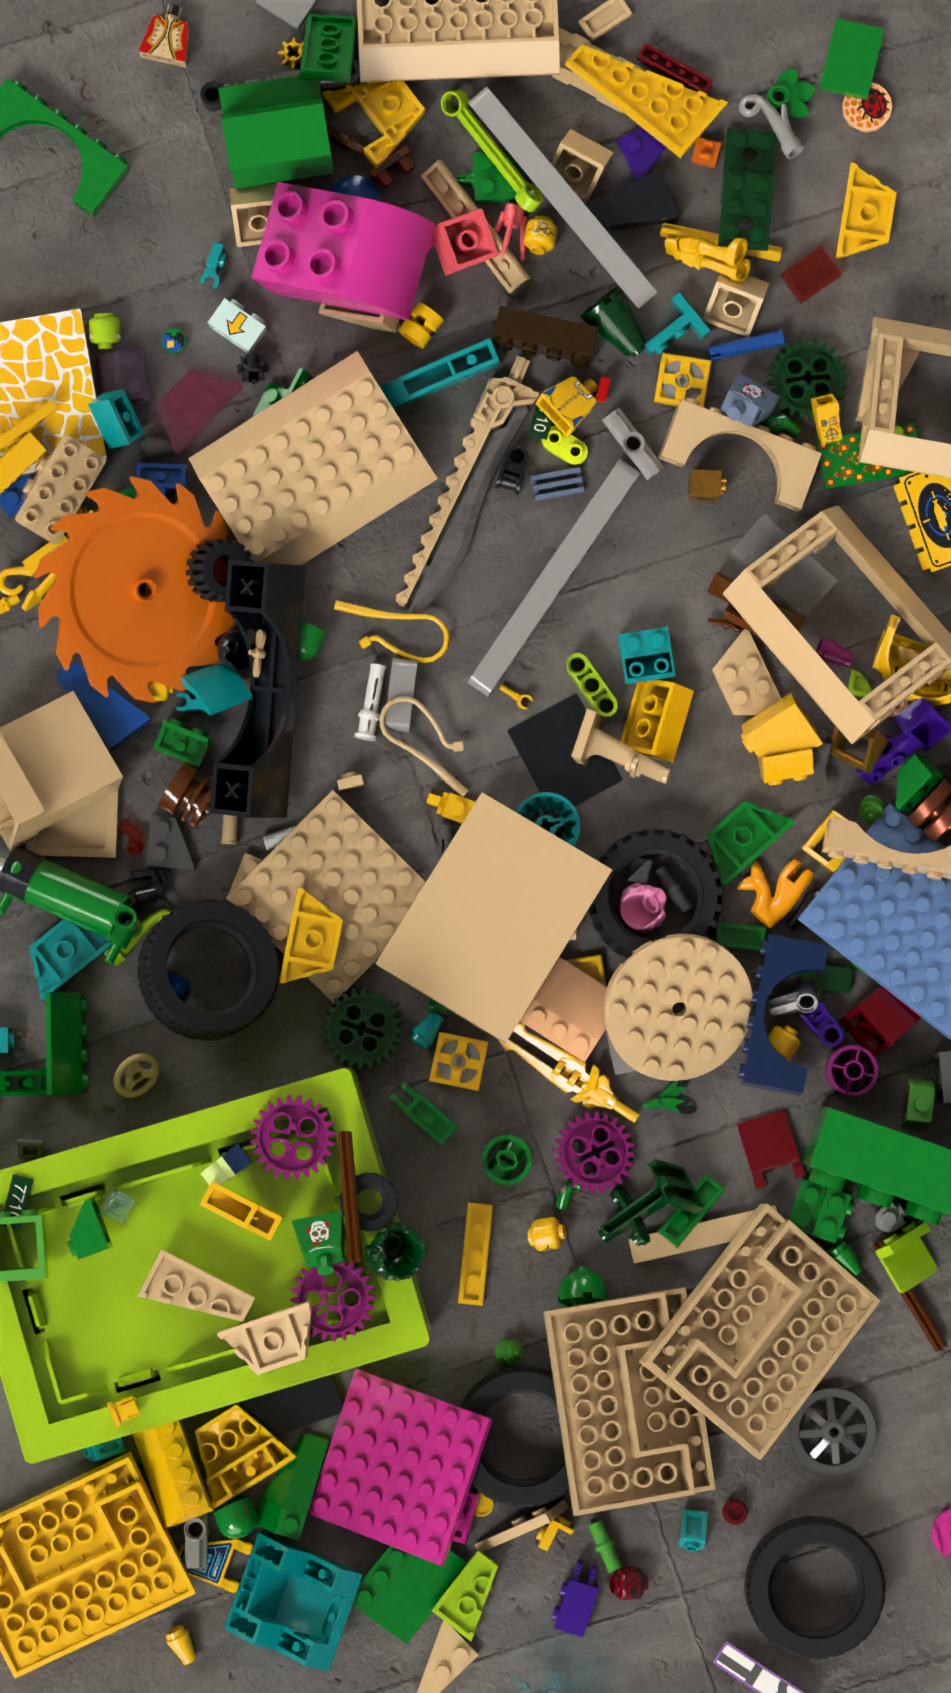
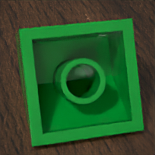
(89, 1231)

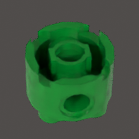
(506, 1159)

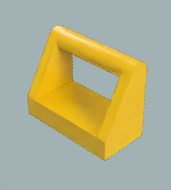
(815, 838)

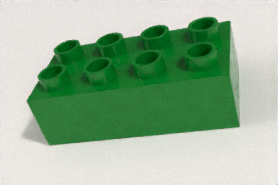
(881, 1162)

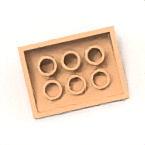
(568, 1010)

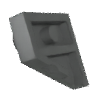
(167, 845)

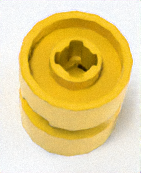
(419, 334)

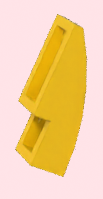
(241, 1210)

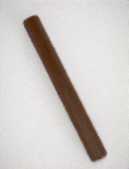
(350, 1199)
(920, 1314)

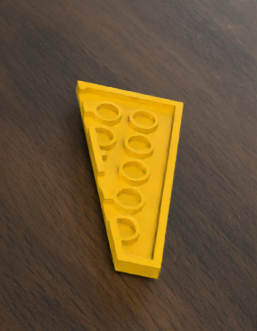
(654, 102)
(40, 413)

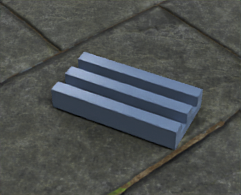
(556, 474)

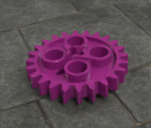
(583, 1132)
(289, 1160)
(350, 1314)

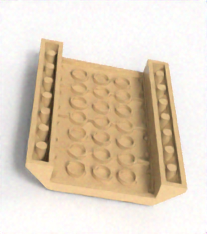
(313, 466)

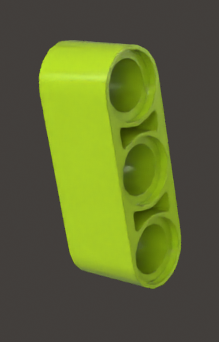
(588, 673)

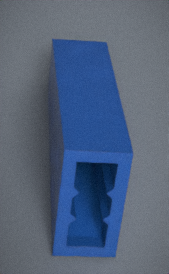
(111, 715)

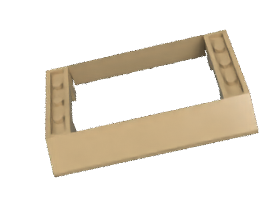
(878, 441)
(847, 713)

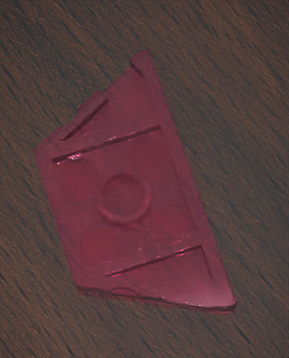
(193, 405)

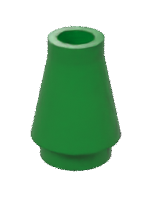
(845, 1256)

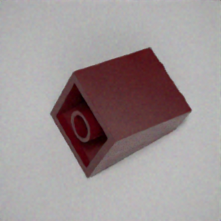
(879, 1020)

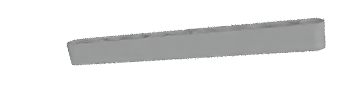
(562, 197)
(553, 577)

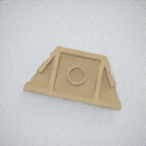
(745, 678)
(273, 1338)

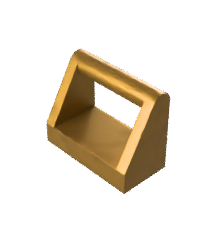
(875, 747)

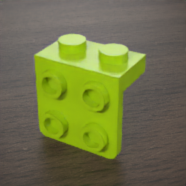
(907, 1257)

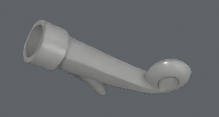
(780, 124)

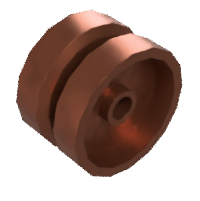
(936, 809)

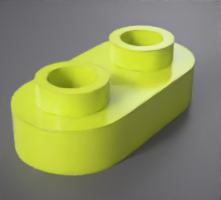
(563, 447)

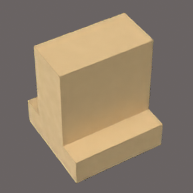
(51, 769)

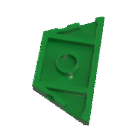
(744, 837)

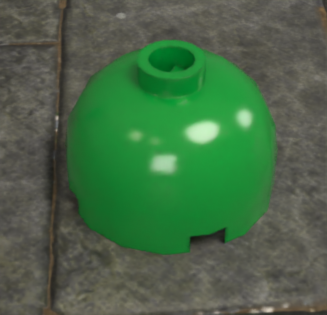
(582, 1288)

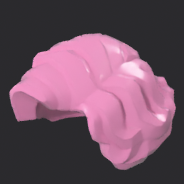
(642, 907)

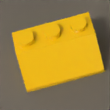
(657, 719)

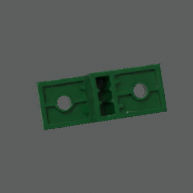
(747, 187)

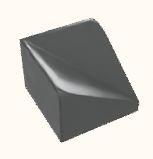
(639, 871)

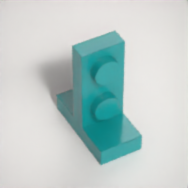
(678, 328)

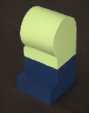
(227, 1166)

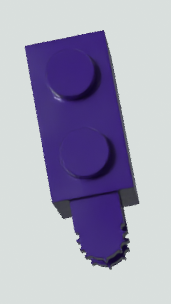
(576, 1602)

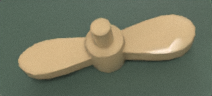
(258, 652)

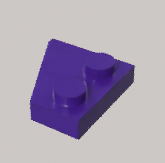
(640, 151)

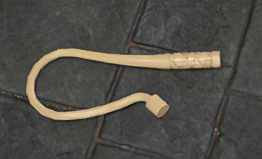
(438, 769)

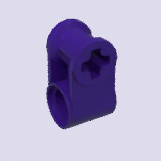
(821, 1024)

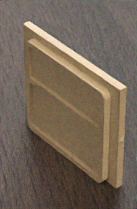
(82, 834)

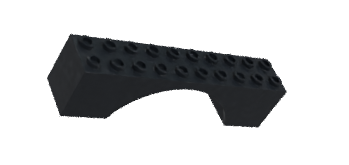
(256, 768)

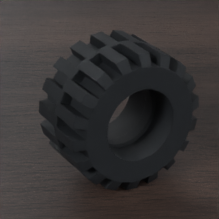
(202, 564)

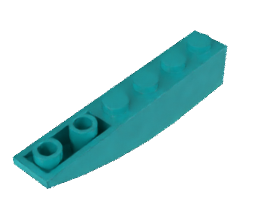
(441, 374)

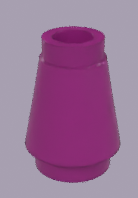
(834, 653)

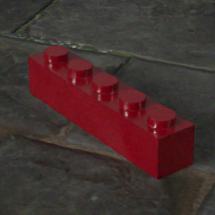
(674, 69)

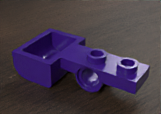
(921, 728)

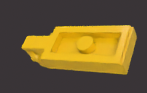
(451, 806)

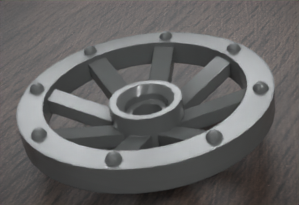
(861, 1454)

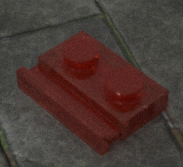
(810, 275)

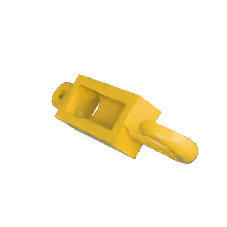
(30, 567)

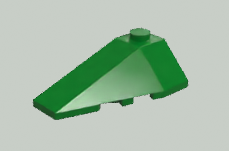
(289, 1494)

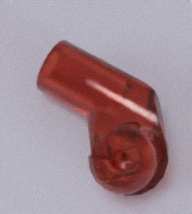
(135, 837)

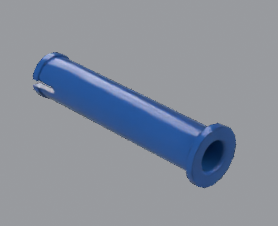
(746, 345)

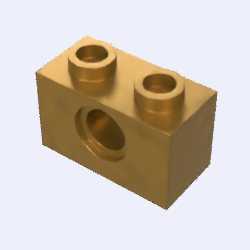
(706, 486)

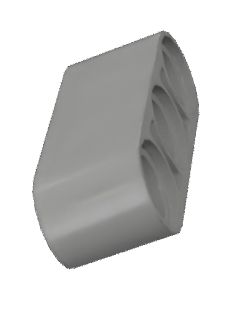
(401, 685)

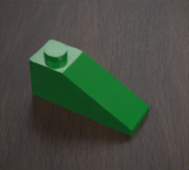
(23, 1083)

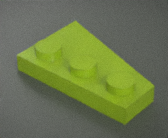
(466, 1595)

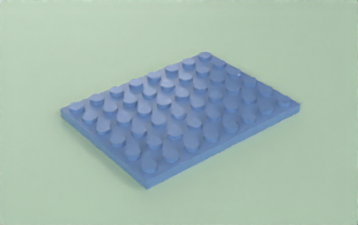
(892, 922)

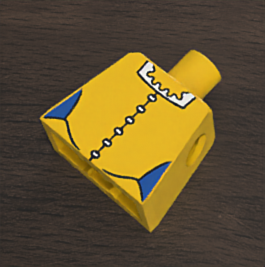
(568, 403)

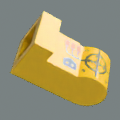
(827, 418)

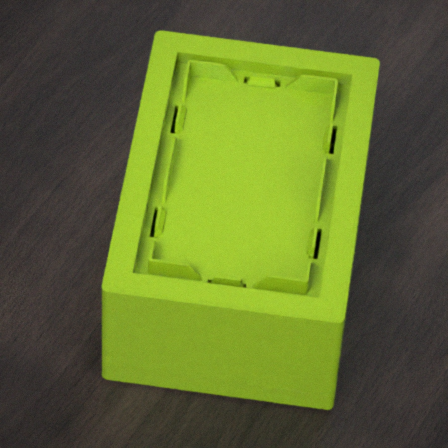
(90, 1338)

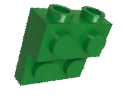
(821, 1211)

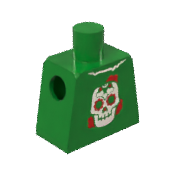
(321, 1240)

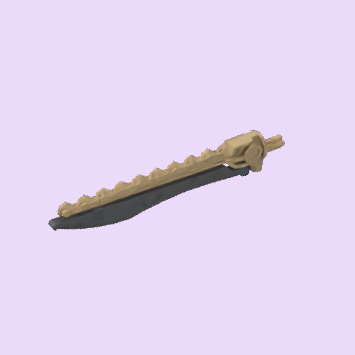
(492, 411)

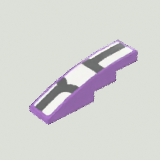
(752, 1672)

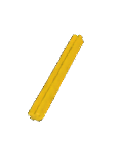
(671, 230)

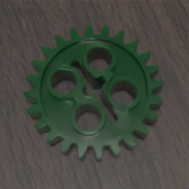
(805, 357)
(369, 1006)

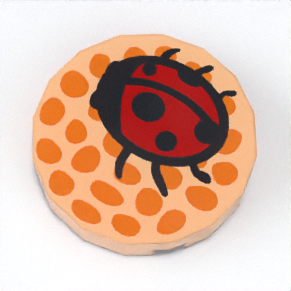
(870, 113)

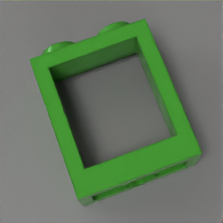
(41, 1271)

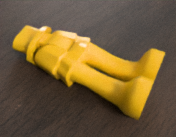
(699, 253)

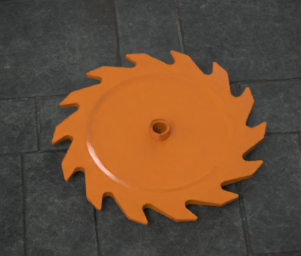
(99, 594)

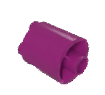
(854, 1058)

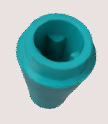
(427, 1031)

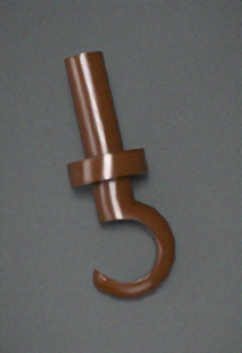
(725, 623)

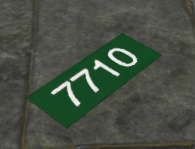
(540, 424)
(18, 1197)

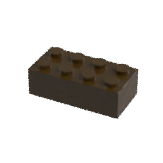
(545, 336)

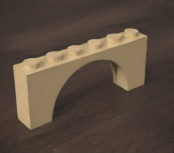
(792, 462)

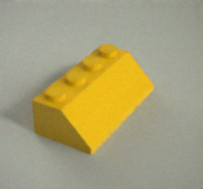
(173, 1473)

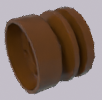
(188, 794)

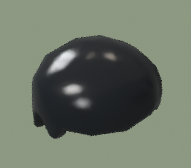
(239, 657)

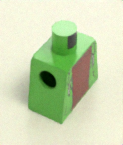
(918, 1103)

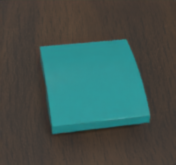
(216, 688)

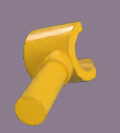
(516, 696)

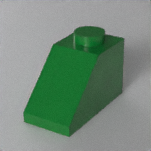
(915, 782)

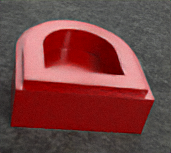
(603, 389)

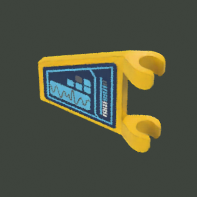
(217, 1562)

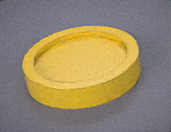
(484, 1506)

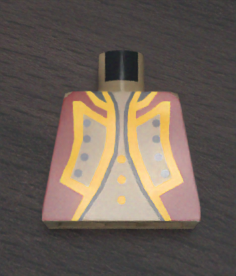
(167, 38)

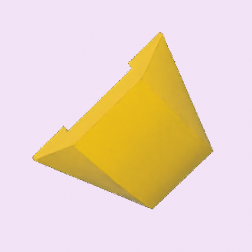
(238, 1454)

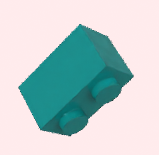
(116, 418)

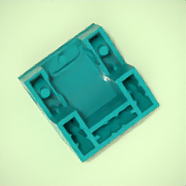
(293, 1601)

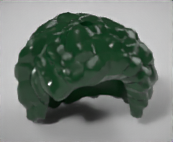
(396, 1252)

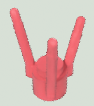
(512, 218)

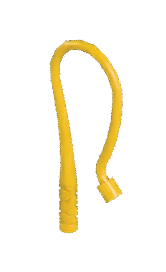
(369, 612)

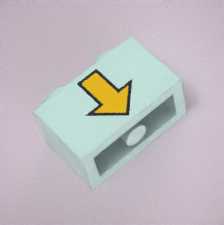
(237, 325)

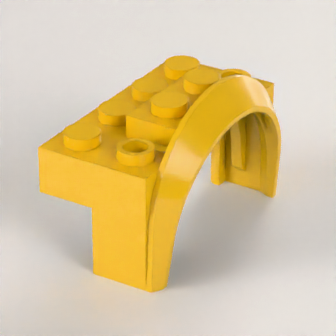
(898, 651)

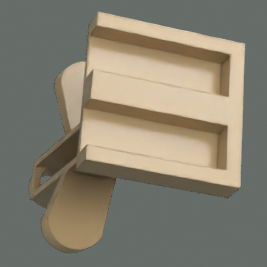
(596, 742)

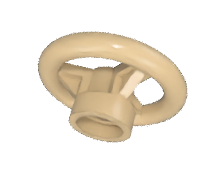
(134, 1073)

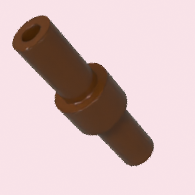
(344, 141)

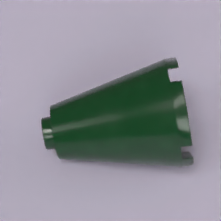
(616, 322)

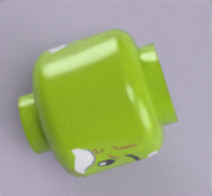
(104, 330)

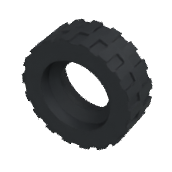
(389, 1201)

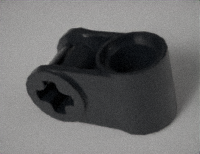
(512, 471)

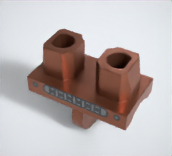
(400, 159)

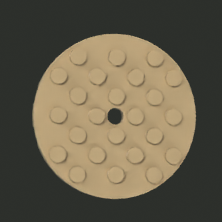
(670, 972)

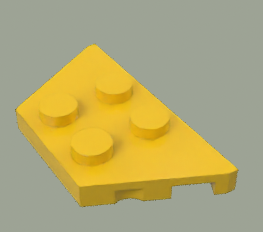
(865, 214)
(310, 939)

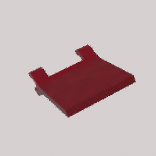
(769, 1145)

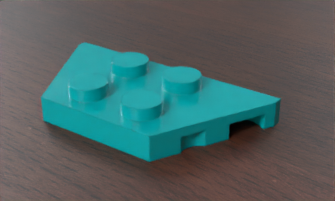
(63, 954)

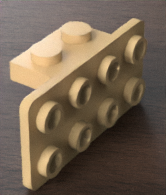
(58, 487)

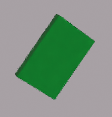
(851, 59)

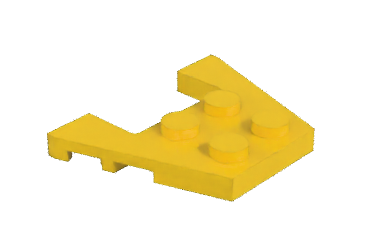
(389, 107)

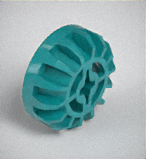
(560, 805)

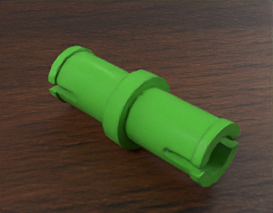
(605, 1546)

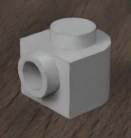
(889, 1219)

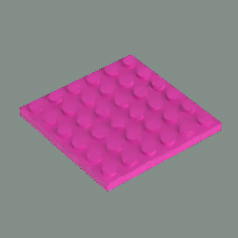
(400, 1466)

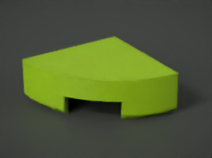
(858, 684)

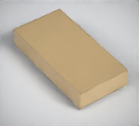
(604, 18)

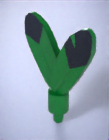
(668, 1101)

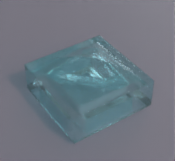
(117, 1205)

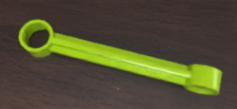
(527, 194)

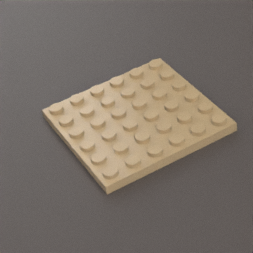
(346, 870)

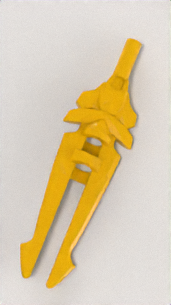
(590, 1088)

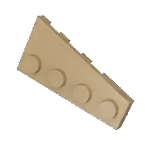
(190, 1287)

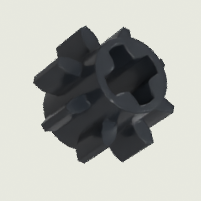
(252, 368)

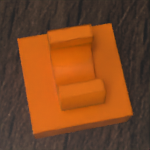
(705, 152)

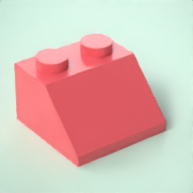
(464, 242)

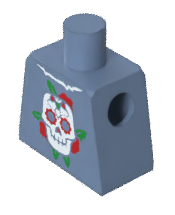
(749, 401)

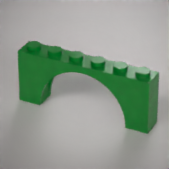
(100, 168)

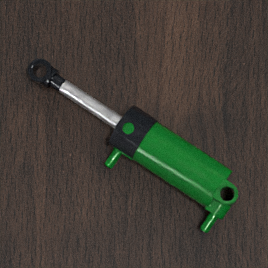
(68, 896)

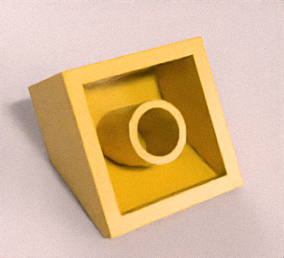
(786, 765)

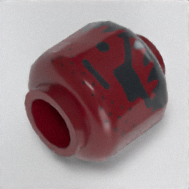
(628, 1583)

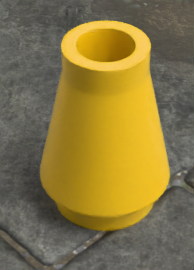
(180, 1642)

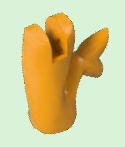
(772, 910)

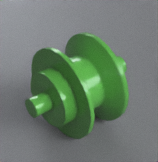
(871, 808)
(508, 1351)

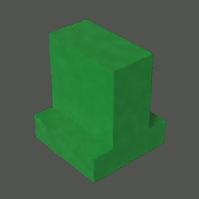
(275, 131)

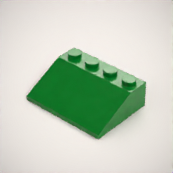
(66, 1043)
(403, 1589)

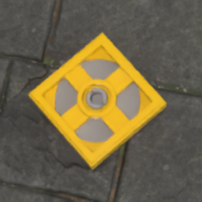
(681, 379)
(458, 1061)

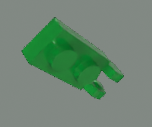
(426, 1115)

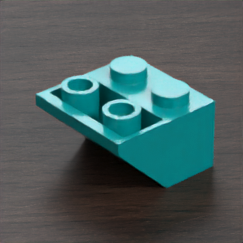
(646, 655)

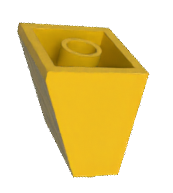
(780, 729)

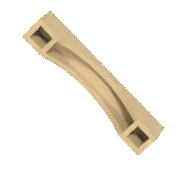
(849, 840)

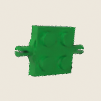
(488, 181)

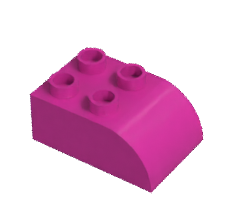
(342, 251)

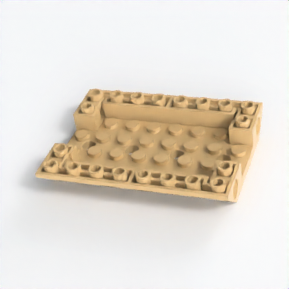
(457, 39)

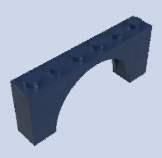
(763, 1064)

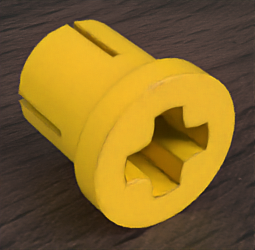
(123, 1410)

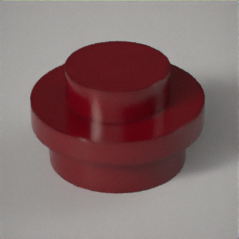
(735, 1511)

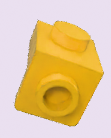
(547, 1533)

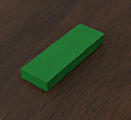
(683, 1222)

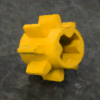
(294, 47)

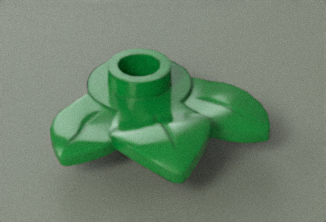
(794, 94)

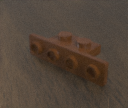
(721, 583)

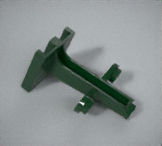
(672, 1189)

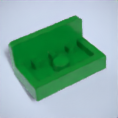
(182, 743)

